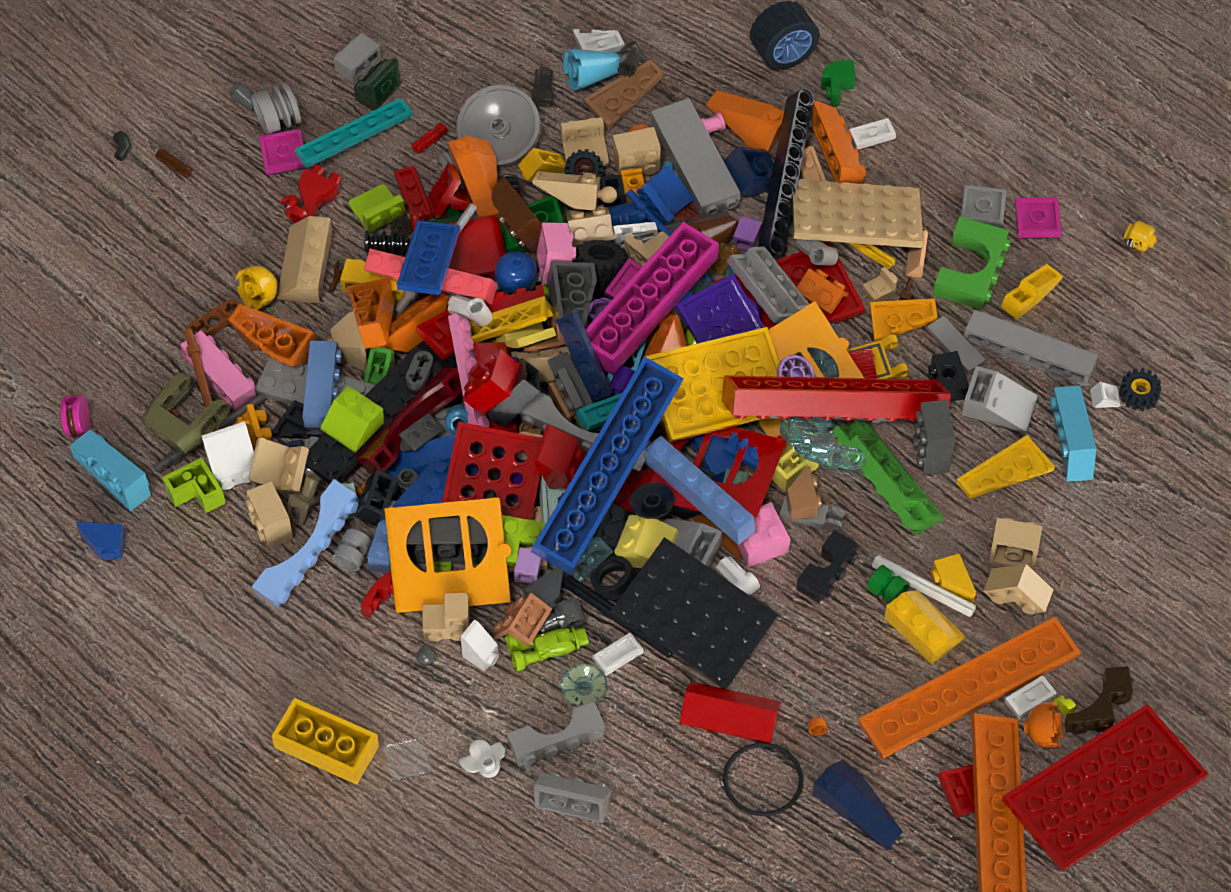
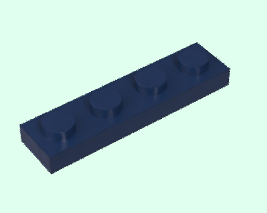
(584, 356)

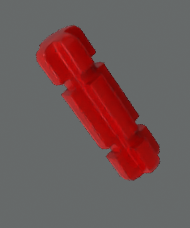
(429, 138)

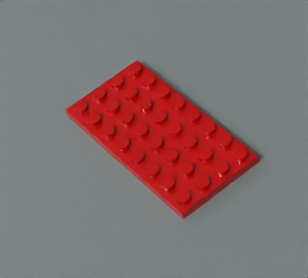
(1104, 787)

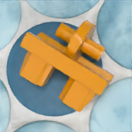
(253, 419)

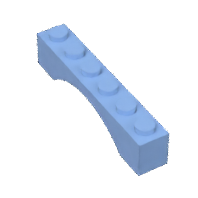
(278, 581)

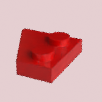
(437, 334)
(959, 789)

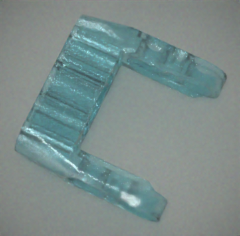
(814, 445)

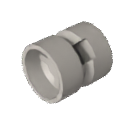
(352, 550)

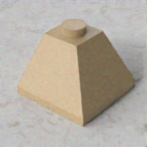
(349, 341)

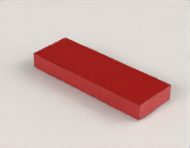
(413, 191)

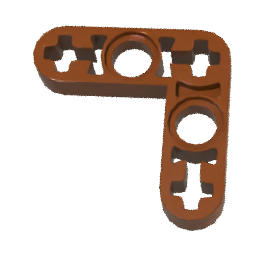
(222, 314)

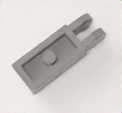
(819, 521)

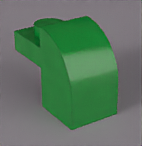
(836, 77)

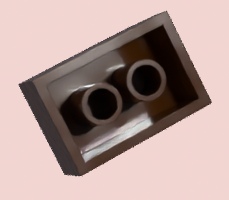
(516, 214)

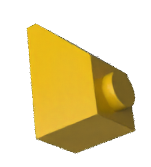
(542, 161)
(952, 575)

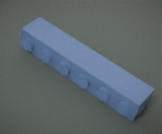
(700, 490)

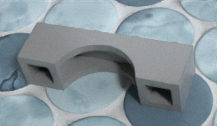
(529, 746)

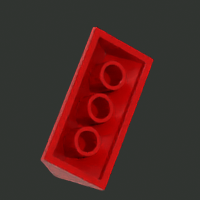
(729, 712)

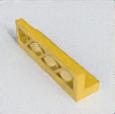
(513, 319)

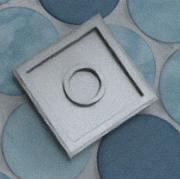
(984, 204)

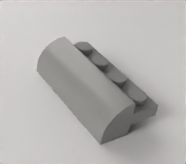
(767, 283)

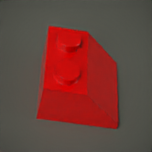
(558, 457)

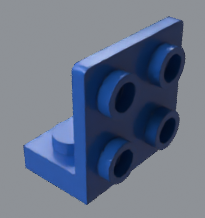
(665, 194)

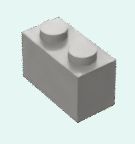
(357, 57)

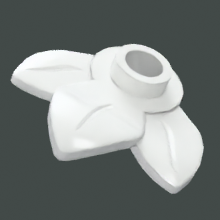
(483, 758)

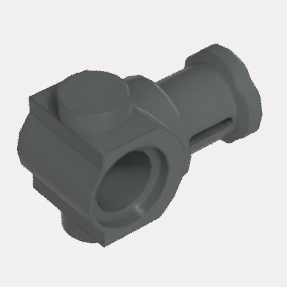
(565, 615)

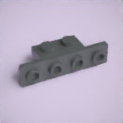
(571, 385)

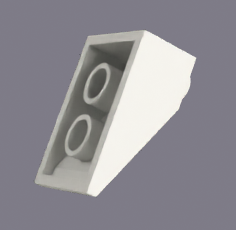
(229, 455)

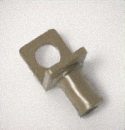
(304, 499)

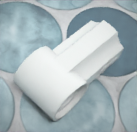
(471, 309)
(731, 571)

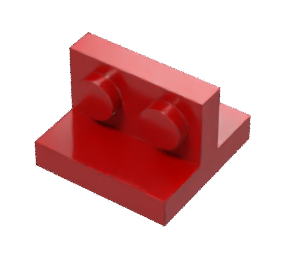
(447, 192)

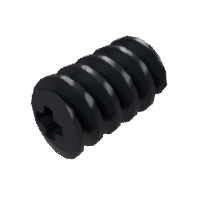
(387, 244)

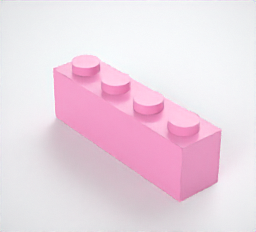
(220, 373)

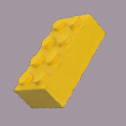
(325, 741)

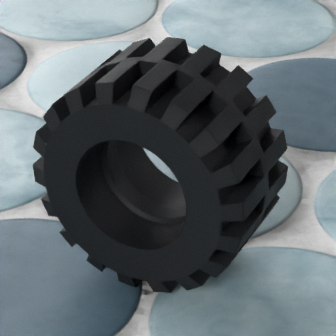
(606, 257)

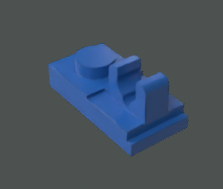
(733, 445)

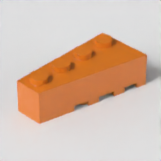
(373, 310)

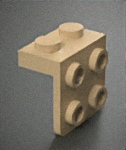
(584, 135)
(590, 224)

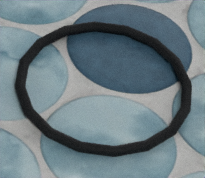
(760, 813)

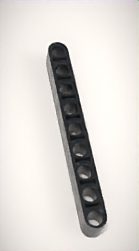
(786, 172)

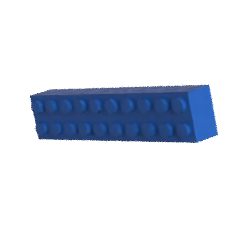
(607, 465)

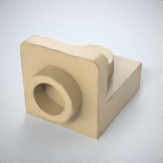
(881, 286)

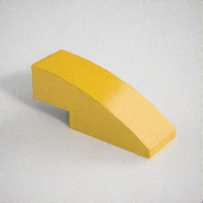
(1031, 291)

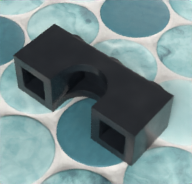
(819, 582)

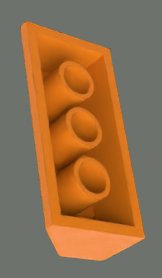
(836, 144)

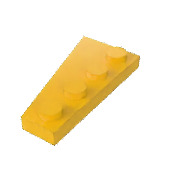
(1010, 466)

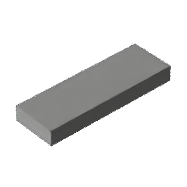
(952, 340)

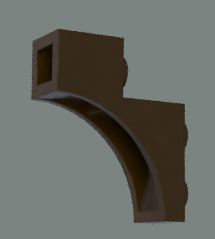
(1100, 715)

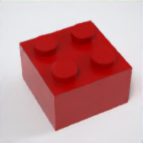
(491, 381)

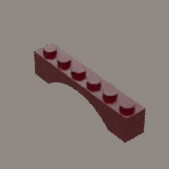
(434, 395)

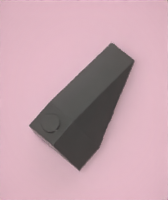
(571, 288)

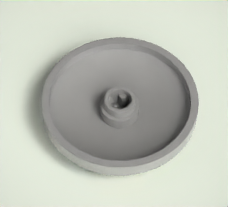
(504, 119)

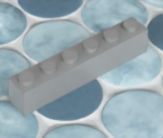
(1030, 348)

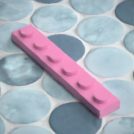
(465, 360)

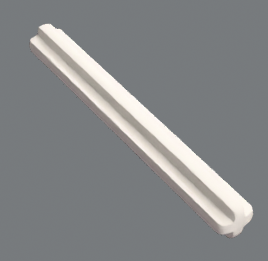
(927, 587)

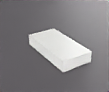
(617, 654)

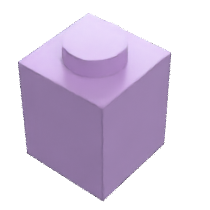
(527, 566)

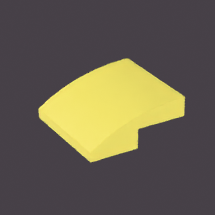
(526, 335)

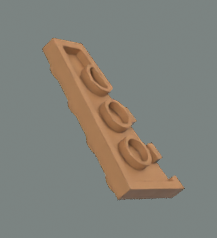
(623, 93)

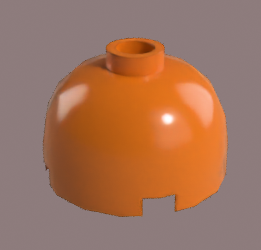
(1045, 725)

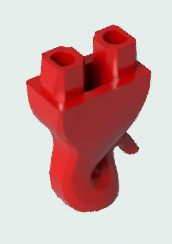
(313, 191)

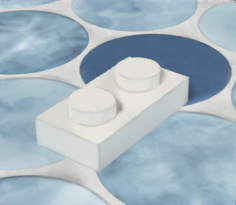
(872, 133)
(1029, 696)

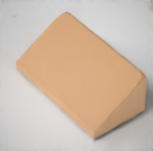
(916, 259)

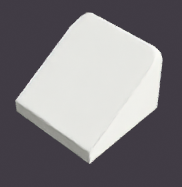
(1105, 395)

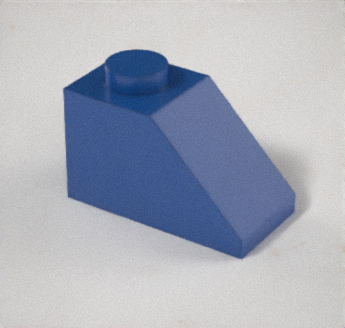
(103, 538)

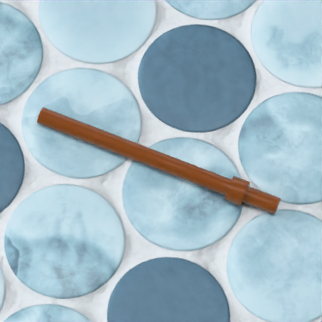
(194, 352)

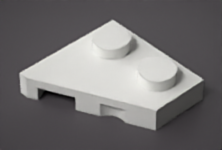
(599, 40)
(640, 231)

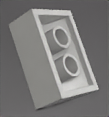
(572, 797)

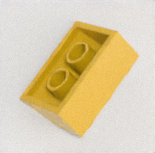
(923, 625)

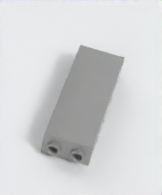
(695, 157)

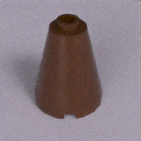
(717, 228)

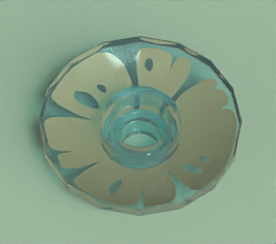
(583, 676)

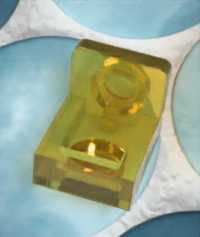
(724, 253)

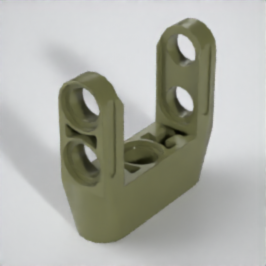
(173, 430)

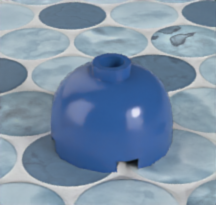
(515, 271)

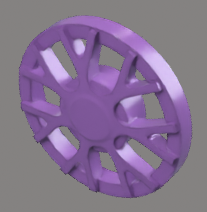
(795, 371)

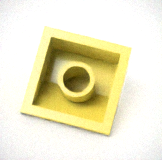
(641, 539)

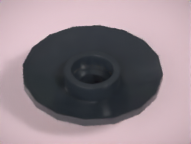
(652, 500)

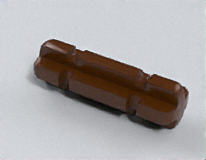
(173, 163)

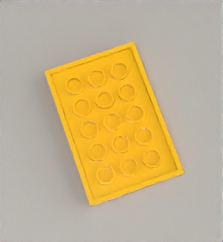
(698, 401)

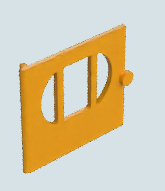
(803, 331)
(414, 587)

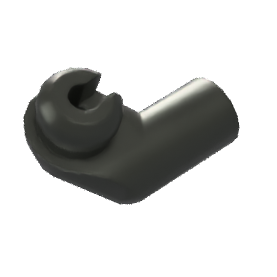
(124, 145)

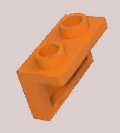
(819, 289)

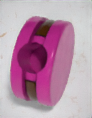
(75, 415)

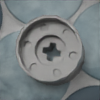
(276, 108)

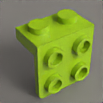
(377, 207)

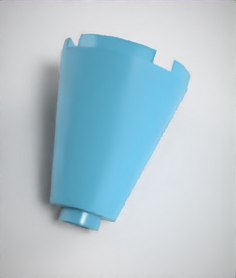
(589, 67)

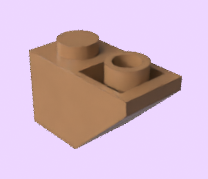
(802, 498)

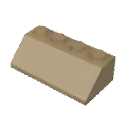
(305, 260)

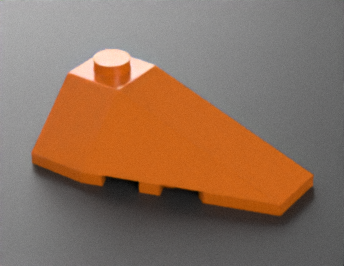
(274, 336)

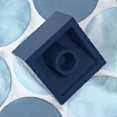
(750, 170)

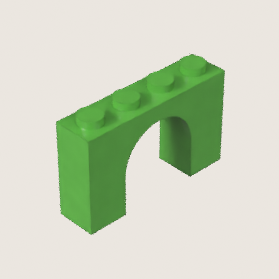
(974, 288)

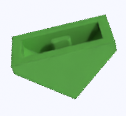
(379, 364)

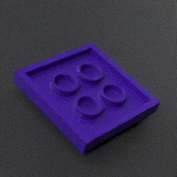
(719, 311)

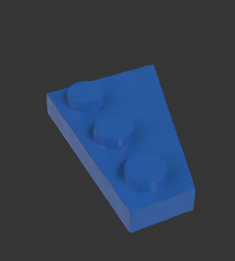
(428, 486)

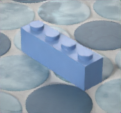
(321, 381)

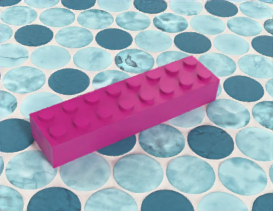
(650, 295)

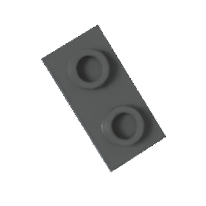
(419, 433)

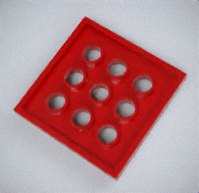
(490, 439)

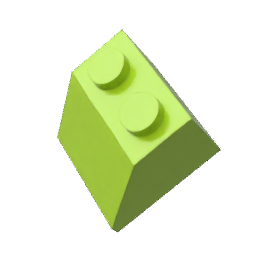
(352, 419)

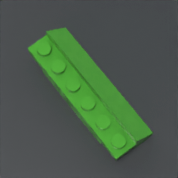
(890, 477)

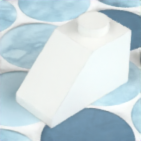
(479, 646)

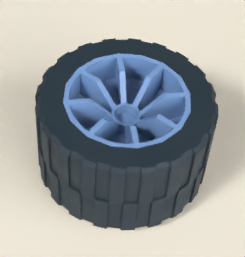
(784, 35)

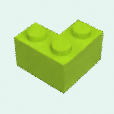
(194, 481)
(520, 533)

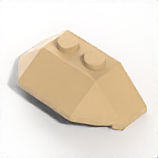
(540, 361)

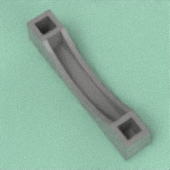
(543, 412)

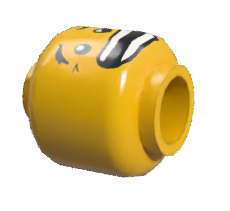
(1140, 236)

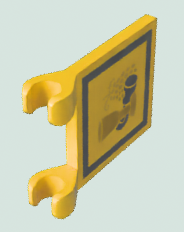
(882, 365)

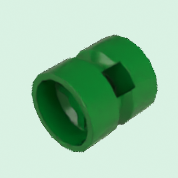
(886, 584)

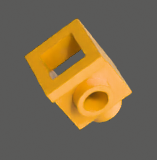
(632, 180)

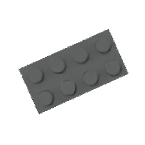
(447, 541)

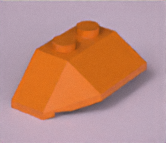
(403, 326)
(667, 337)

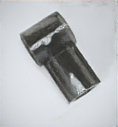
(631, 59)
(543, 92)

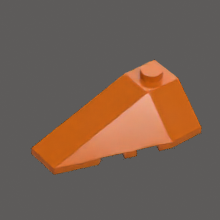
(751, 120)
(477, 171)

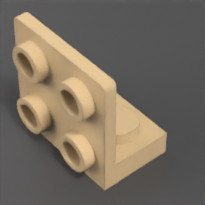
(642, 252)
(278, 464)

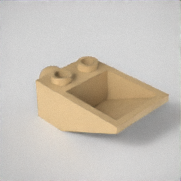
(575, 190)

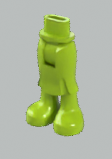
(545, 645)

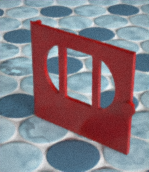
(752, 491)

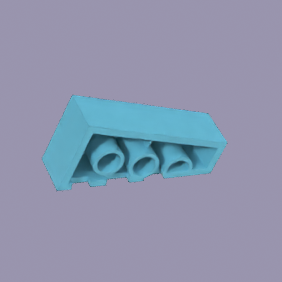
(1074, 433)
(111, 469)

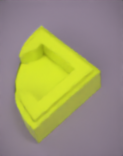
(1065, 706)

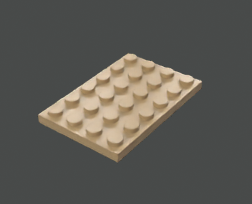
(857, 213)

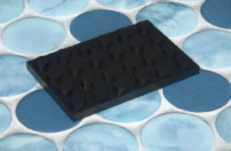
(694, 613)

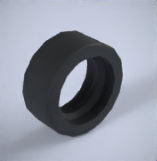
(611, 564)

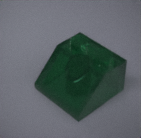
(378, 84)

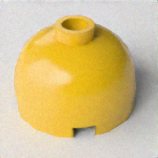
(256, 286)

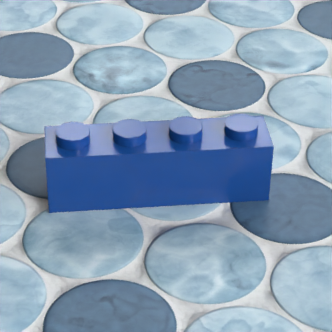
(714, 459)

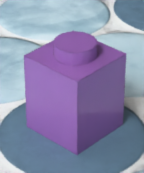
(747, 233)

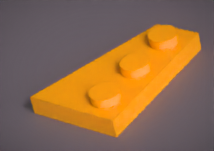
(900, 316)

